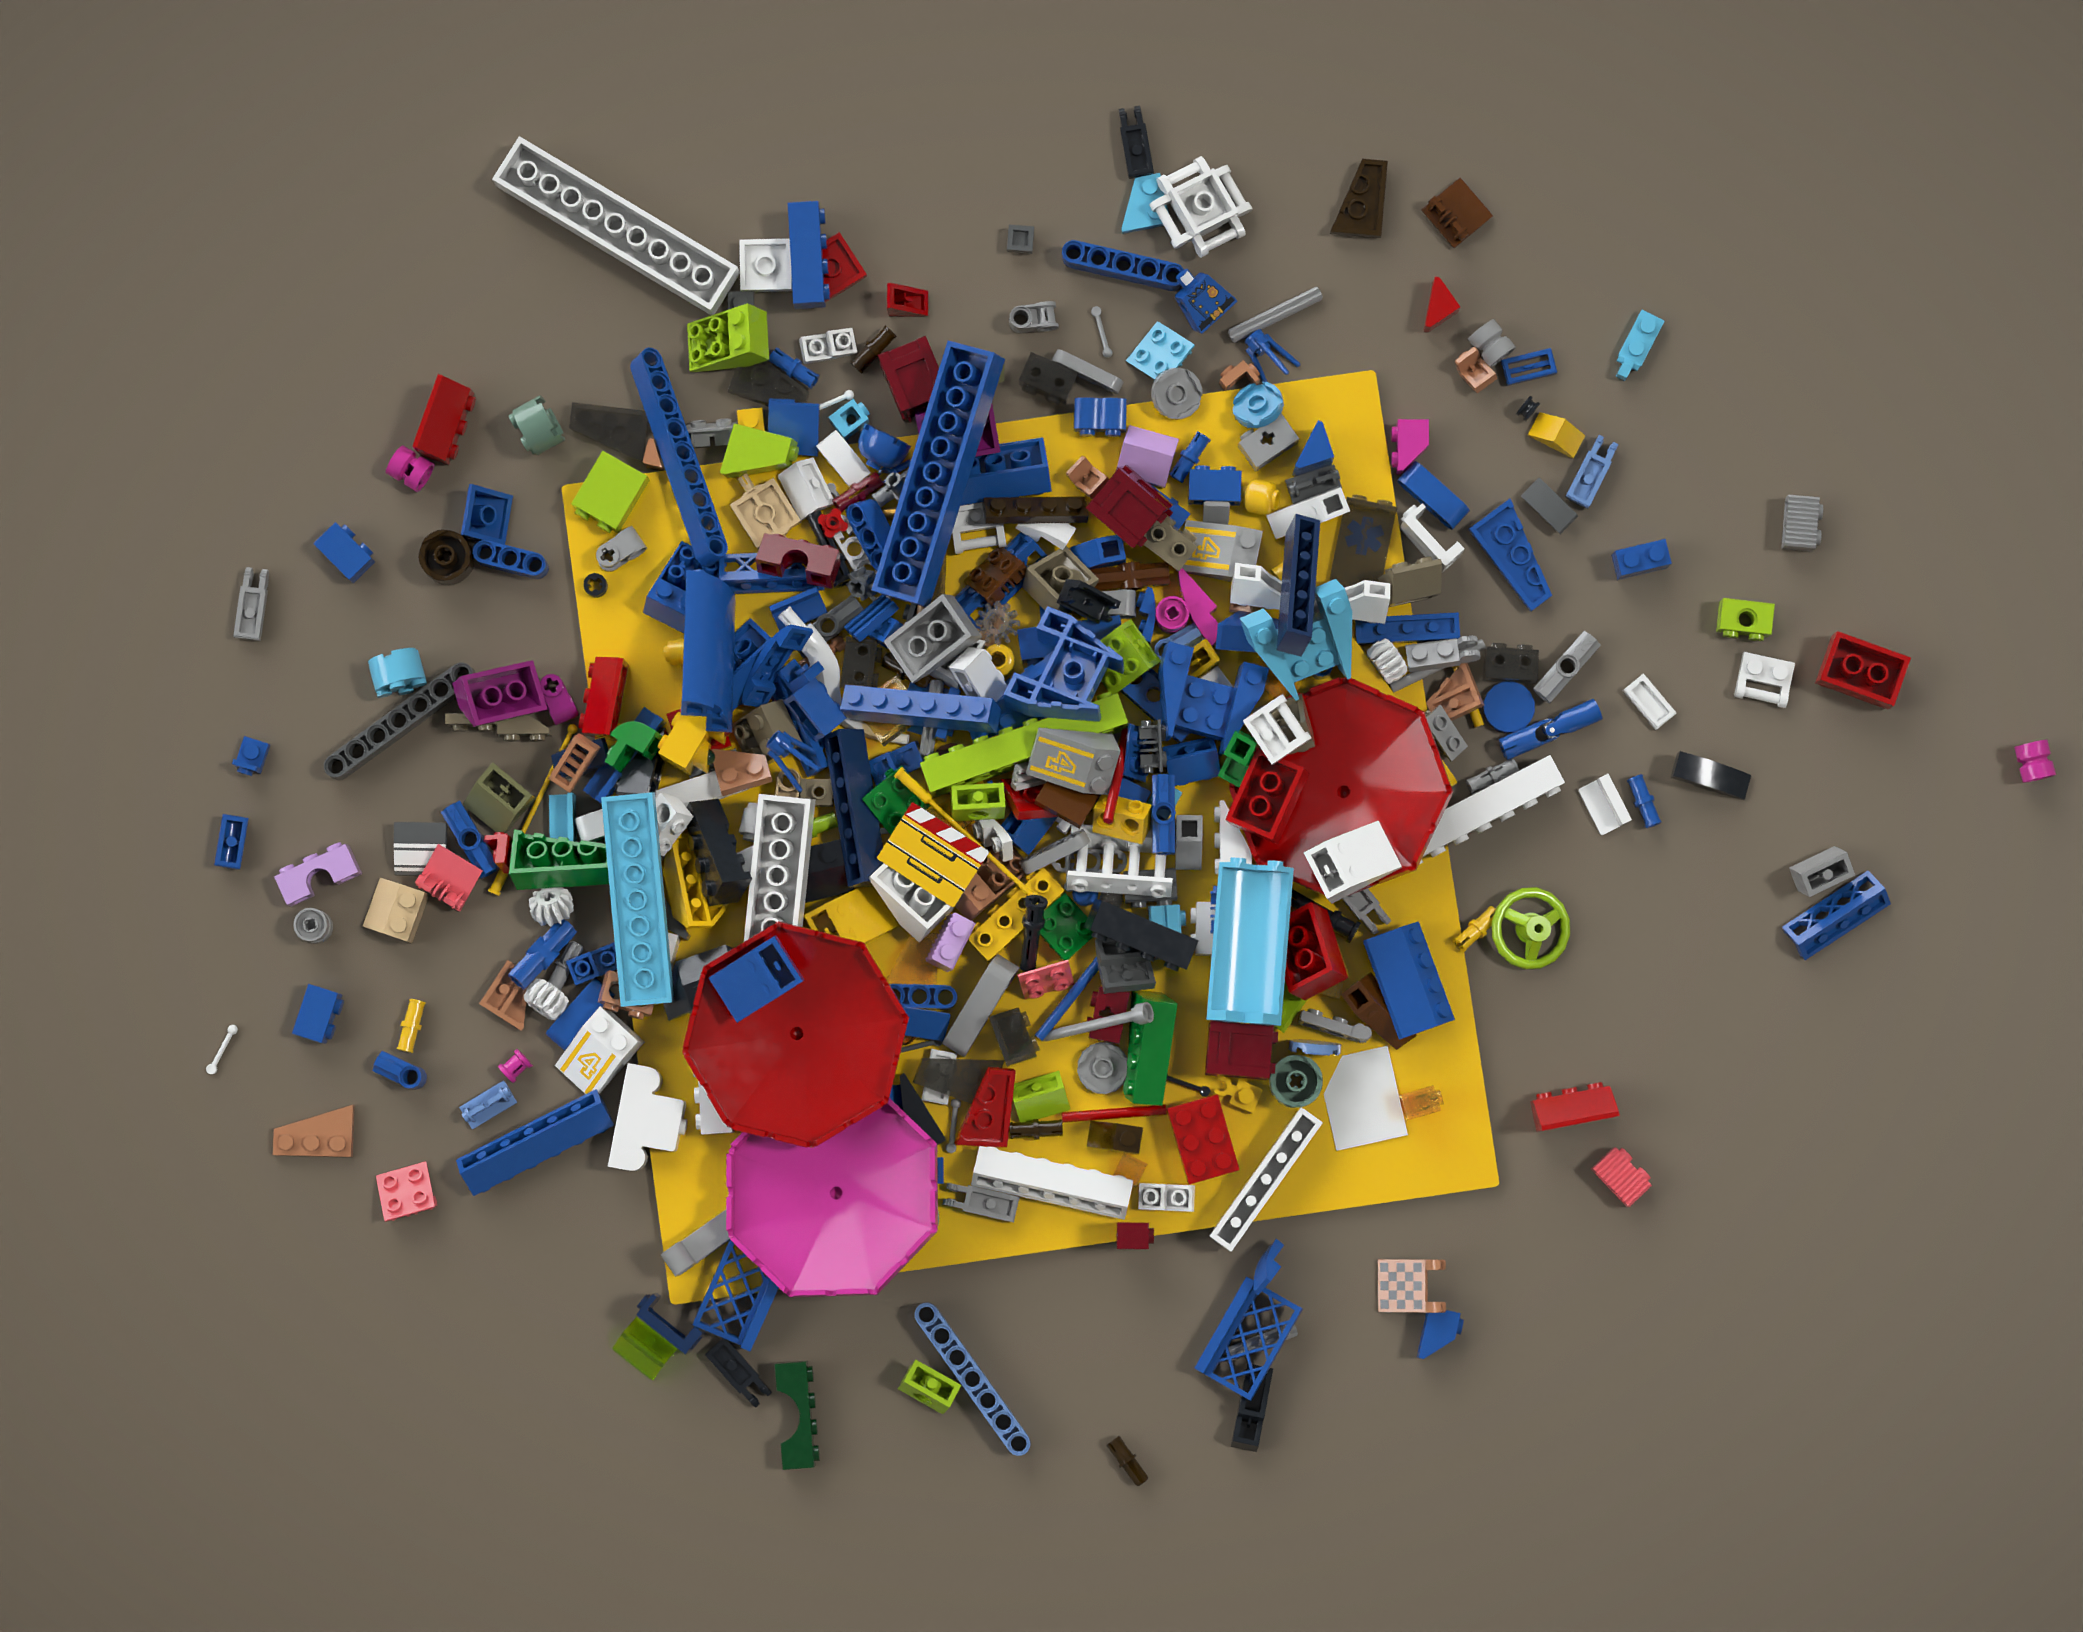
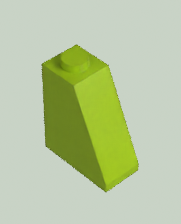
(757, 452)

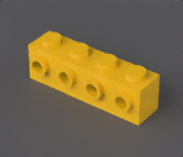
(1006, 920)

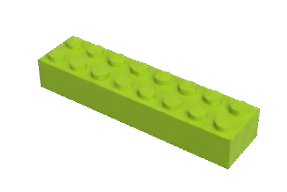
(1001, 753)

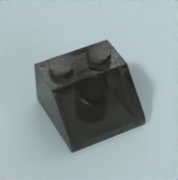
(1013, 1037)

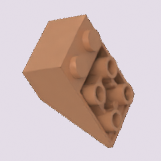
(988, 884)

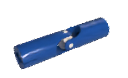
(1565, 722)

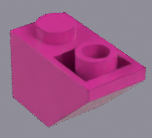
(1411, 442)

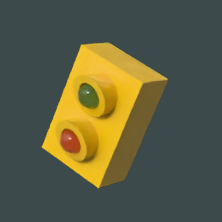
(689, 744)

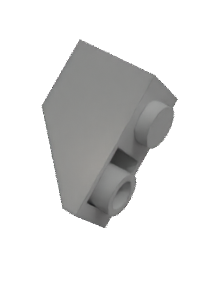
(1188, 842)

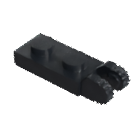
(1135, 145)
(736, 1370)

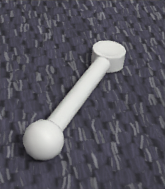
(847, 395)
(212, 1068)

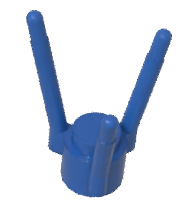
(1260, 344)
(781, 745)

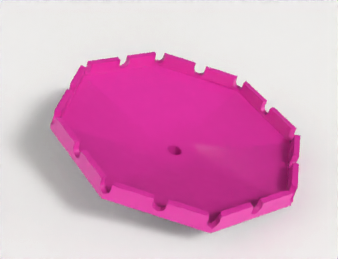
(835, 1212)

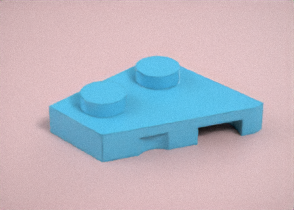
(1138, 213)

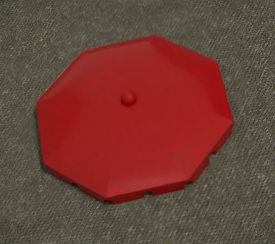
(1367, 766)
(808, 1056)

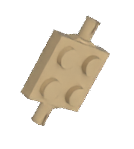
(764, 510)

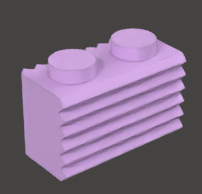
(950, 942)

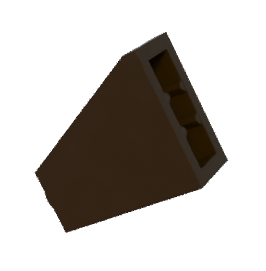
(1115, 1137)

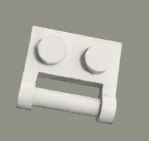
(971, 519)
(1764, 671)
(1270, 735)

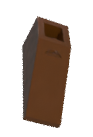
(1369, 1005)

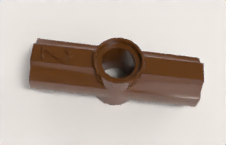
(1132, 576)

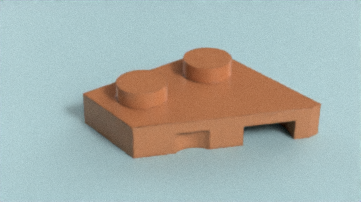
(1457, 694)
(740, 770)
(506, 998)

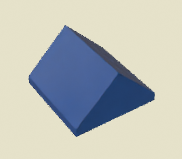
(1316, 452)
(486, 515)

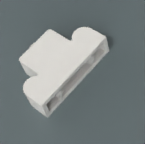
(645, 1119)

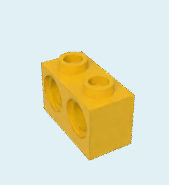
(1130, 820)

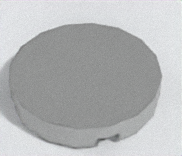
(1176, 393)
(1102, 1068)

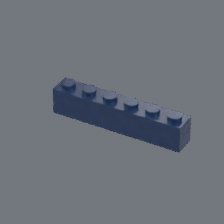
(1298, 585)
(856, 823)

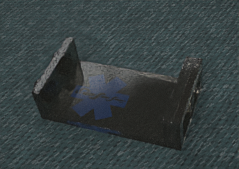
(1363, 541)

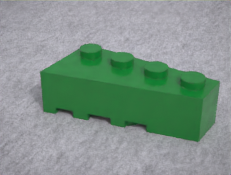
(556, 863)
(1150, 1050)

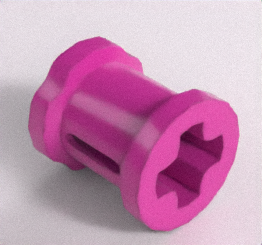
(515, 1065)

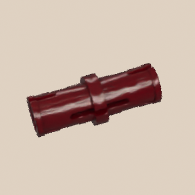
(872, 483)

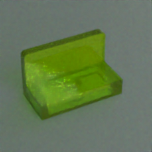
(644, 1348)

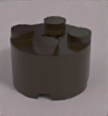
(432, 562)

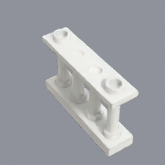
(1116, 883)

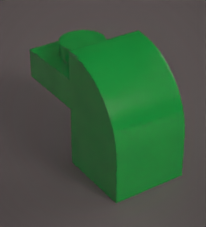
(632, 738)
(1239, 756)

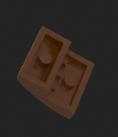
(1066, 803)

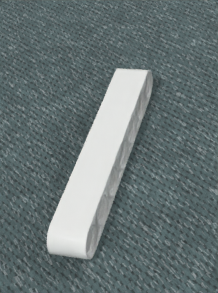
(703, 787)

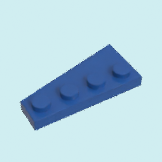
(1506, 545)

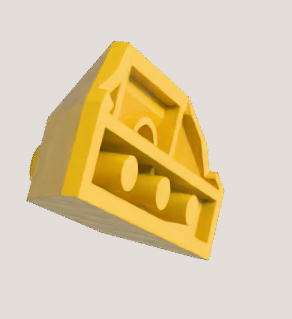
(685, 888)

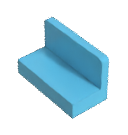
(562, 815)

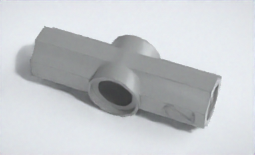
(1577, 655)

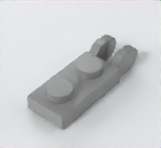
(251, 606)
(1441, 653)
(1361, 904)
(1335, 1026)
(985, 1202)

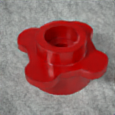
(831, 530)

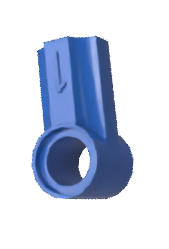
(398, 1070)

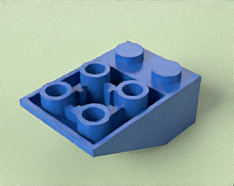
(667, 596)
(756, 978)

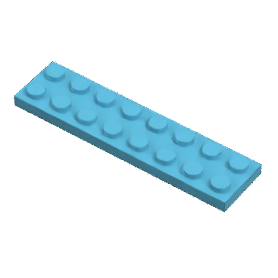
(637, 899)

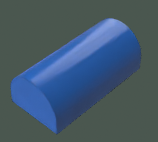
(231, 841)

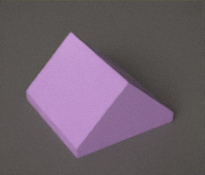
(1148, 454)

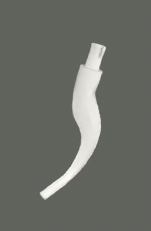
(818, 650)

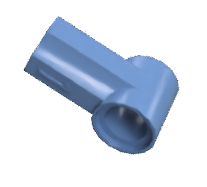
(1188, 636)

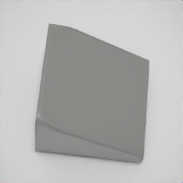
(1216, 512)

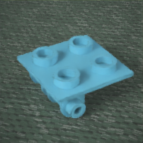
(1160, 351)

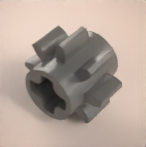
(861, 583)

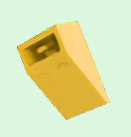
(854, 915)

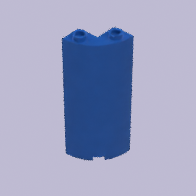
(708, 650)

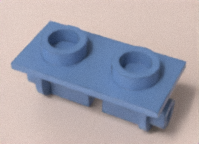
(487, 1105)

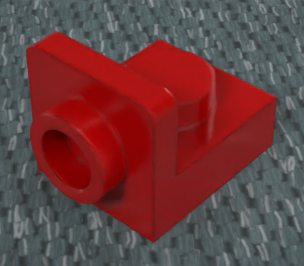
(502, 847)

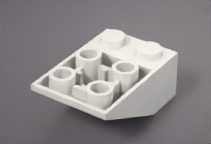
(1352, 861)

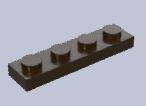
(1034, 510)

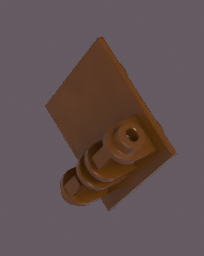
(1456, 212)
(994, 573)

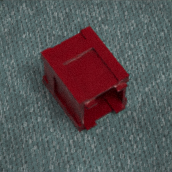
(910, 375)
(1129, 506)
(1240, 1050)

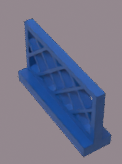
(756, 1314)
(1226, 1332)

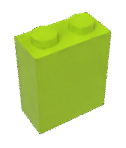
(609, 492)

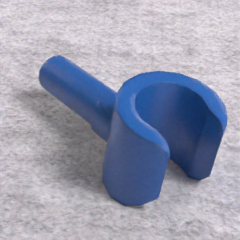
(902, 466)

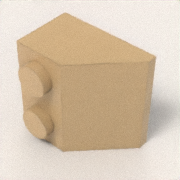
(396, 910)

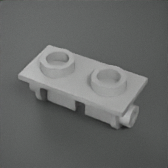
(702, 432)
(1445, 733)

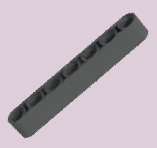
(387, 724)

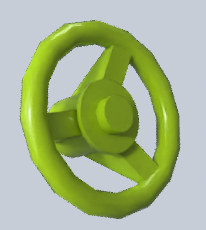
(1531, 928)

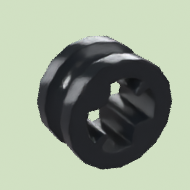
(1528, 408)
(595, 577)

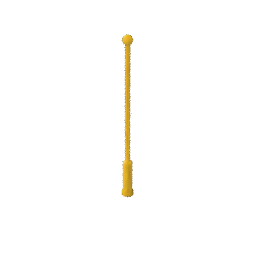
(924, 796)
(501, 877)

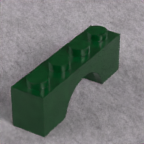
(794, 1381)

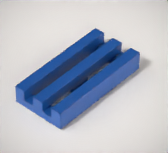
(1508, 372)
(871, 618)

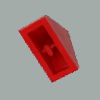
(906, 301)
(1441, 305)

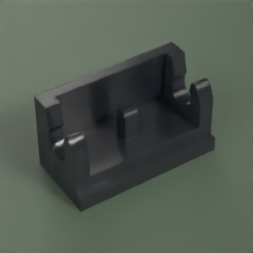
(1087, 601)

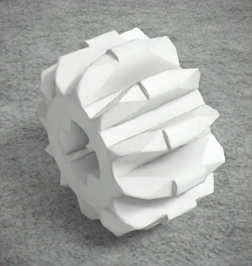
(1387, 660)
(551, 905)
(546, 999)

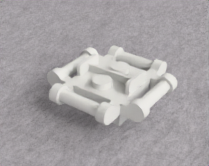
(1201, 206)

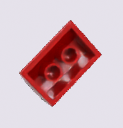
(444, 420)
(604, 697)
(1573, 1107)

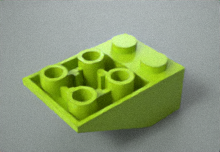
(728, 339)

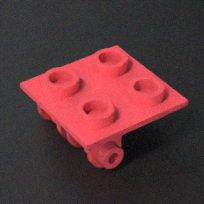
(448, 877)
(1046, 979)
(405, 1191)

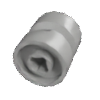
(1490, 341)
(313, 925)

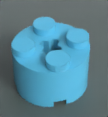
(397, 672)

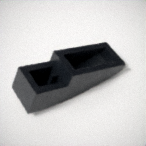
(1710, 775)
(1251, 1413)

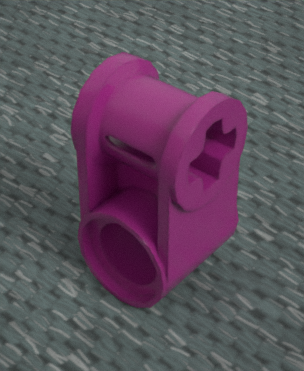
(560, 702)

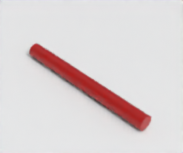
(1116, 781)
(1114, 1113)

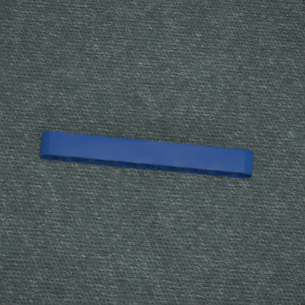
(678, 457)

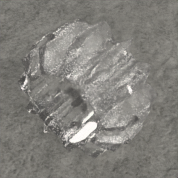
(991, 617)

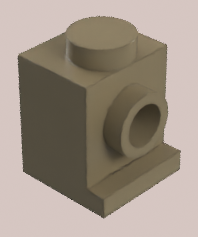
(809, 786)

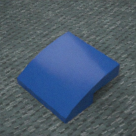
(797, 422)

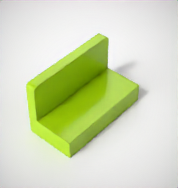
(1040, 1097)

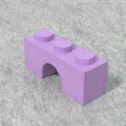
(296, 881)

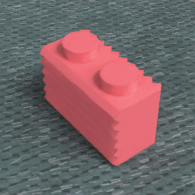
(1622, 1176)

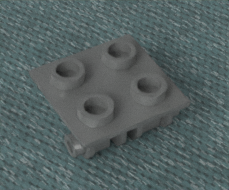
(1157, 760)

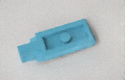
(1638, 343)

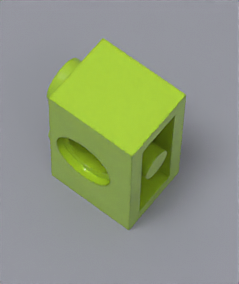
(1759, 613)
(977, 801)
(929, 1387)

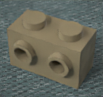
(1171, 543)

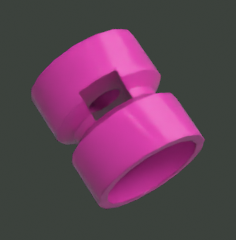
(403, 462)
(1172, 614)
(2035, 761)

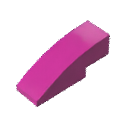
(1199, 607)

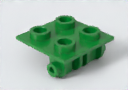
(891, 800)
(1065, 927)

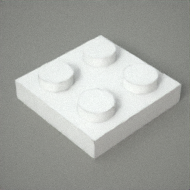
(765, 265)

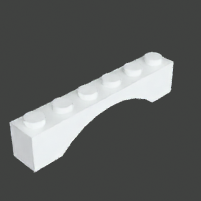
(1258, 588)

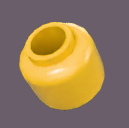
(1261, 497)
(1005, 654)

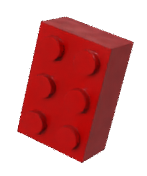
(1863, 670)
(1267, 797)
(1312, 953)
(1203, 1139)

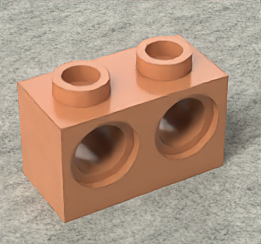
(614, 1005)

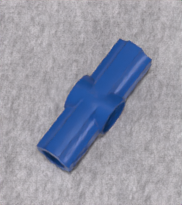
(1163, 798)
(461, 826)
(542, 953)

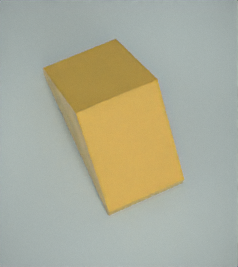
(1557, 434)
(1202, 659)

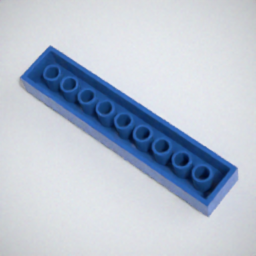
(938, 474)

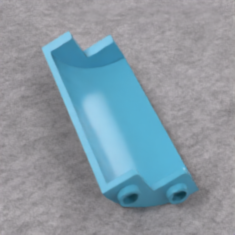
(1250, 942)

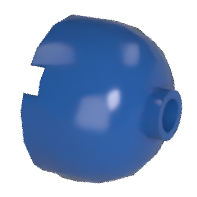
(881, 448)

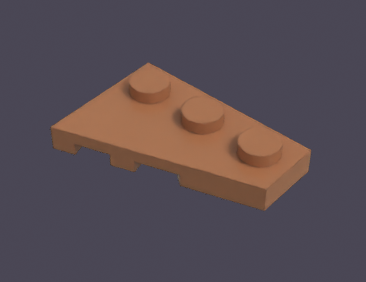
(317, 1136)

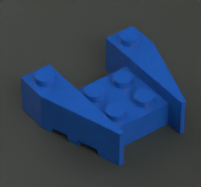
(1070, 674)
(1204, 705)

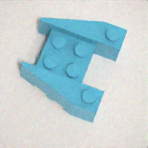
(1327, 648)

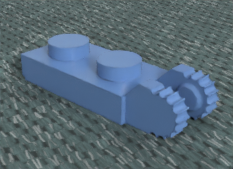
(1590, 474)

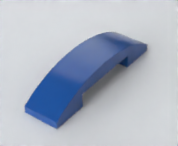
(771, 659)

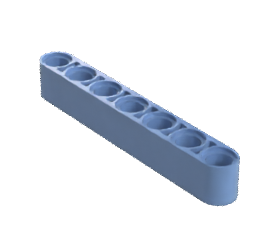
(977, 1391)

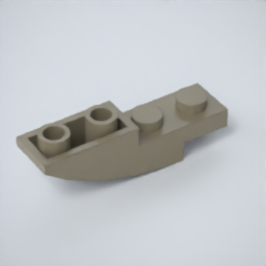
(510, 729)

